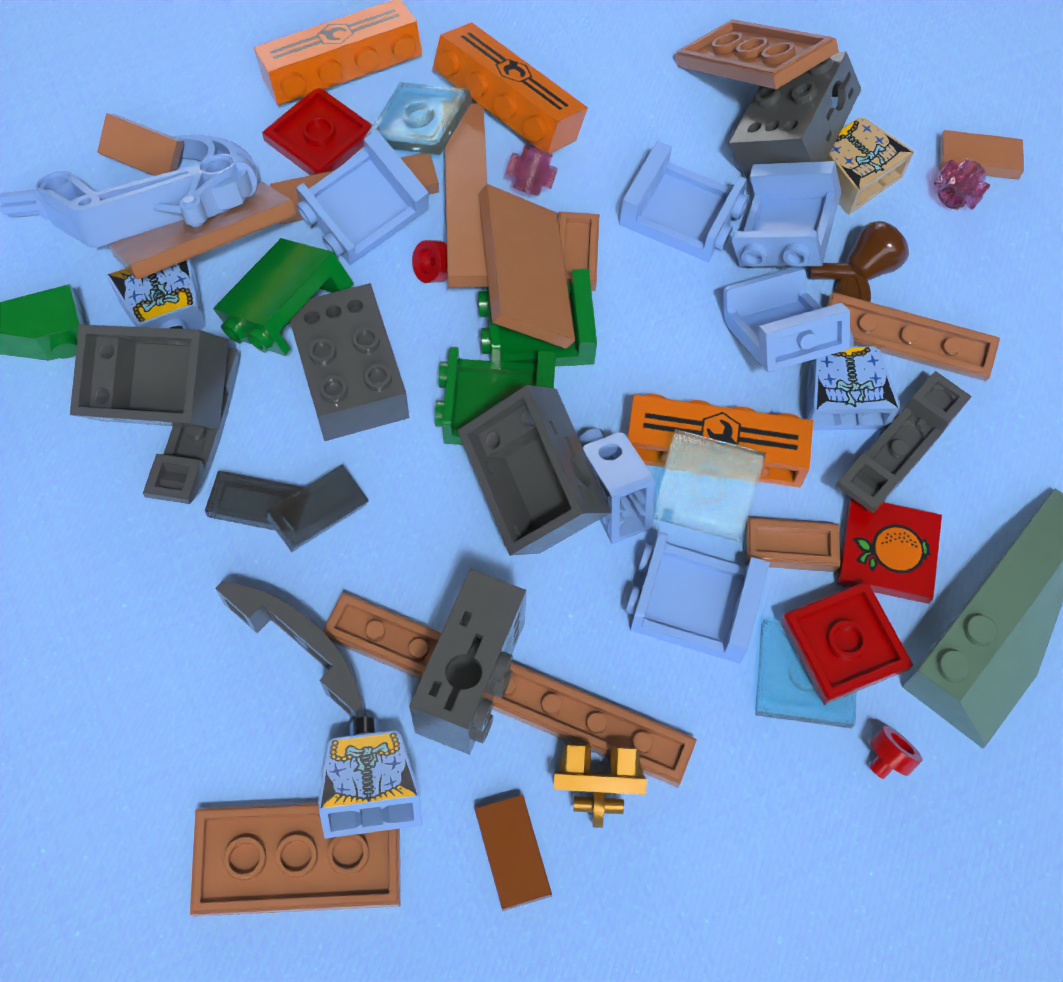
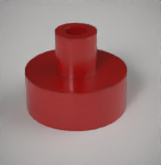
(430, 261)
(893, 753)

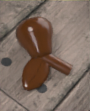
(877, 252)

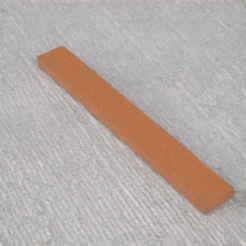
(529, 696)

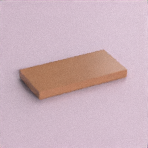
(756, 53)
(179, 242)
(525, 267)
(281, 863)

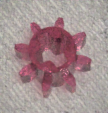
(531, 170)
(961, 184)

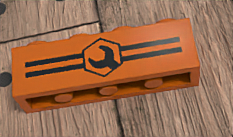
(338, 51)
(509, 87)
(781, 436)

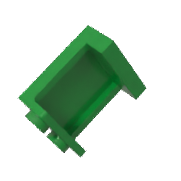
(276, 291)
(513, 346)
(479, 385)

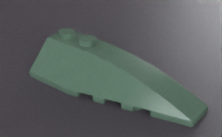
(999, 634)

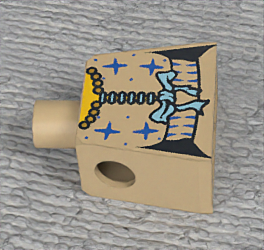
(867, 162)

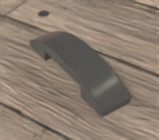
(904, 442)
(190, 452)
(259, 608)

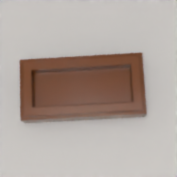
(513, 853)

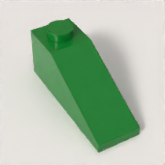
(41, 324)

